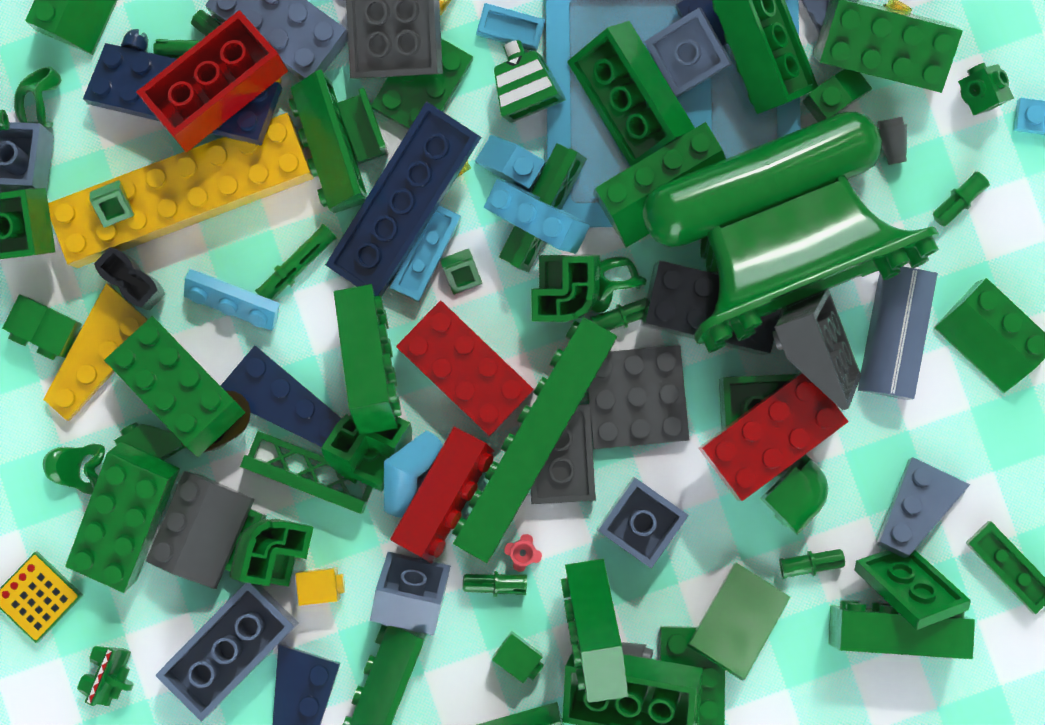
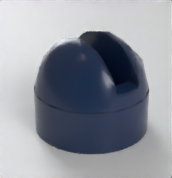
(135, 41)

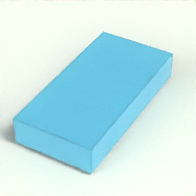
(509, 25)

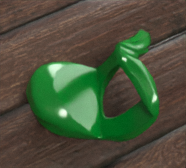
(36, 82)
(607, 286)
(64, 464)

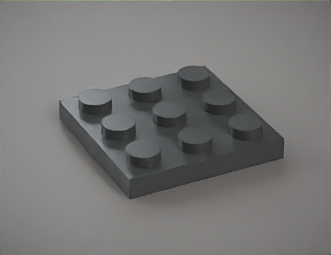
(394, 38)
(639, 398)

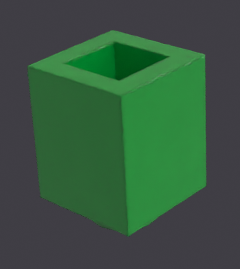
(518, 658)

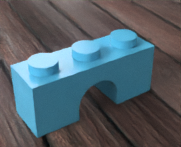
(536, 217)

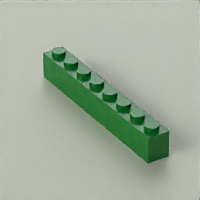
(535, 439)

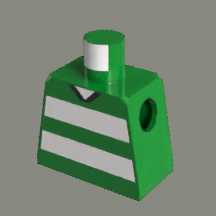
(525, 83)

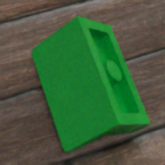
(362, 127)

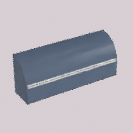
(898, 334)

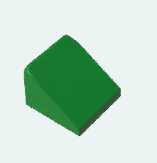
(111, 203)
(461, 271)

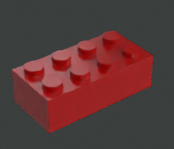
(212, 81)
(465, 368)
(772, 436)

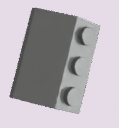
(200, 530)

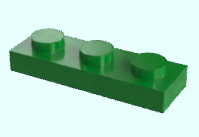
(1009, 566)

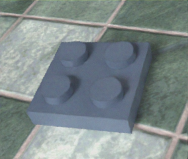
(688, 52)

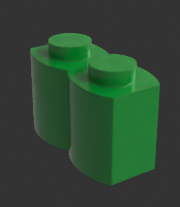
(42, 327)

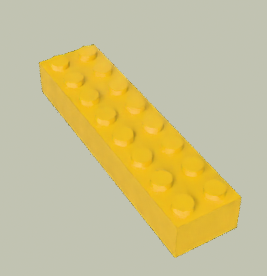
(183, 191)

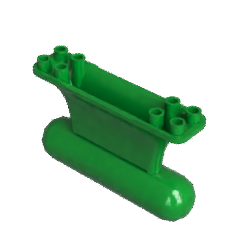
(784, 223)

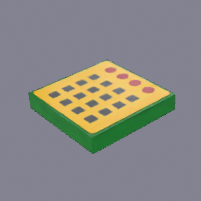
(37, 597)

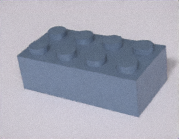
(294, 28)
(226, 649)

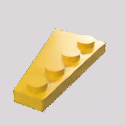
(84, 367)

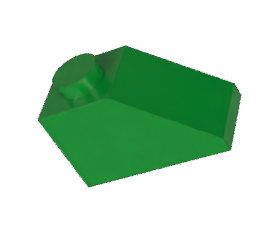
(836, 94)
(151, 440)

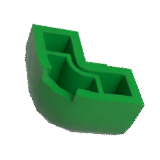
(566, 287)
(363, 456)
(798, 494)
(268, 551)

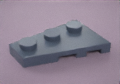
(918, 506)

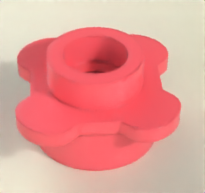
(525, 543)

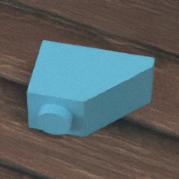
(511, 162)

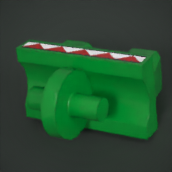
(109, 678)

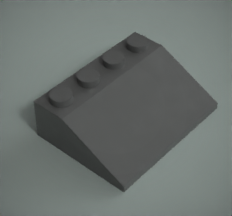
(819, 347)

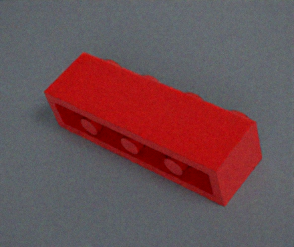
(443, 495)

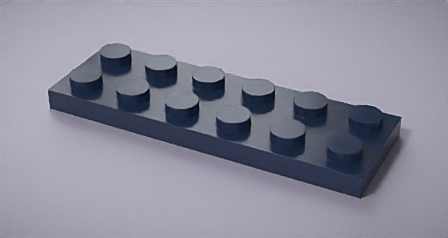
(126, 70)
(403, 199)

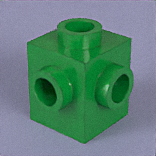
(985, 88)

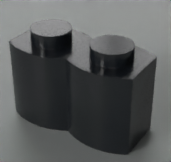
(126, 274)

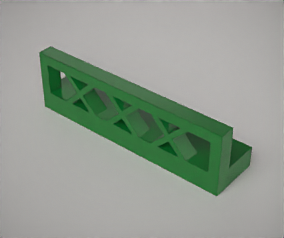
(553, 189)
(299, 481)

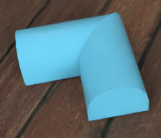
(404, 468)

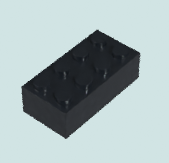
(685, 297)

